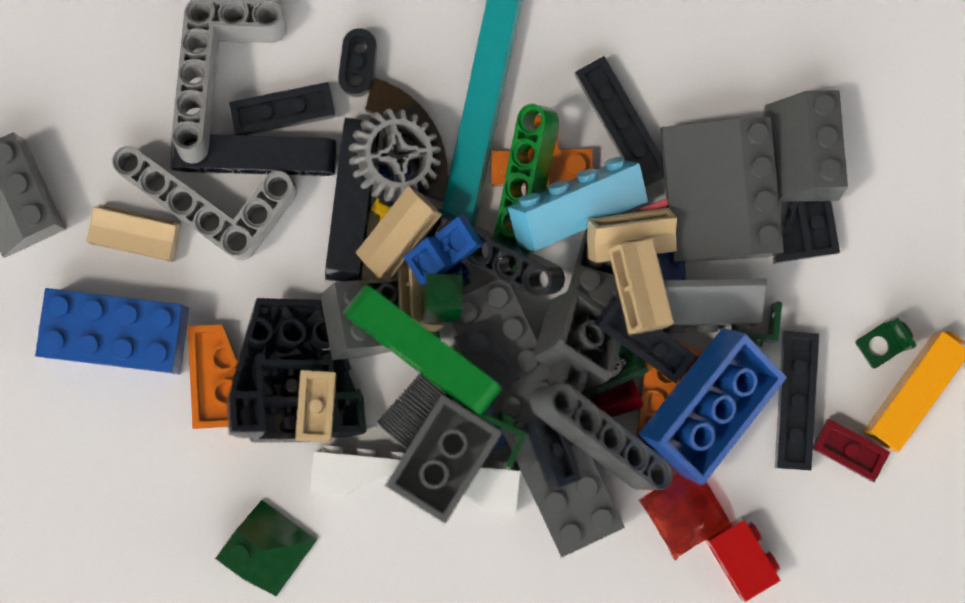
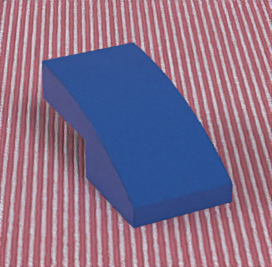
(443, 250)

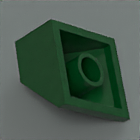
(266, 548)

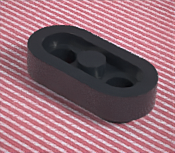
(357, 63)

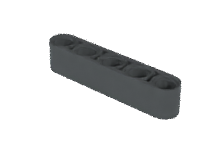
(601, 437)

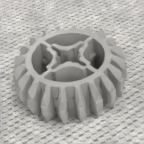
(394, 141)

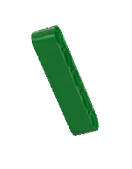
(519, 167)
(422, 350)

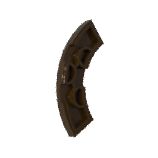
(387, 96)

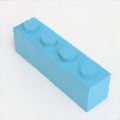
(569, 204)

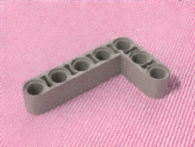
(203, 64)
(202, 209)

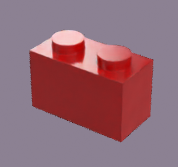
(743, 559)

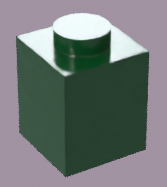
(442, 298)

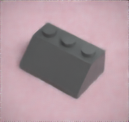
(809, 146)
(25, 202)
(715, 304)

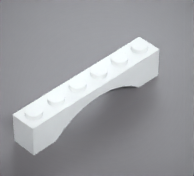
(342, 473)

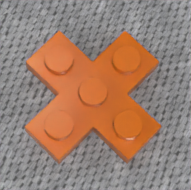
(564, 163)

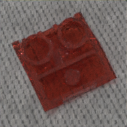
(684, 514)

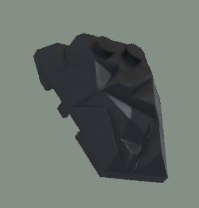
(265, 387)

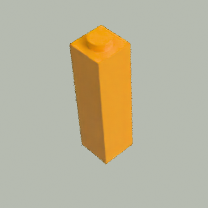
(917, 390)

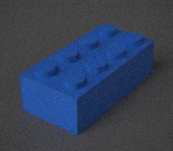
(112, 331)
(713, 405)

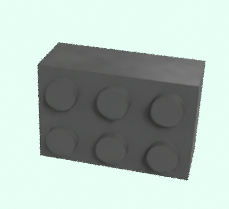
(443, 459)

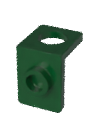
(773, 329)
(897, 336)
(510, 424)

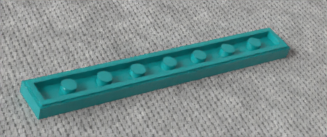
(481, 108)

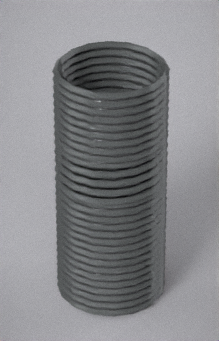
(407, 416)

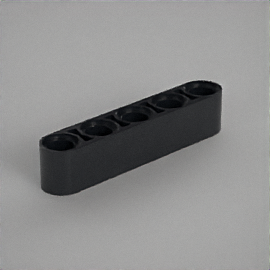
(262, 155)
(349, 212)
(499, 261)

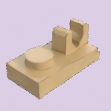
(316, 406)

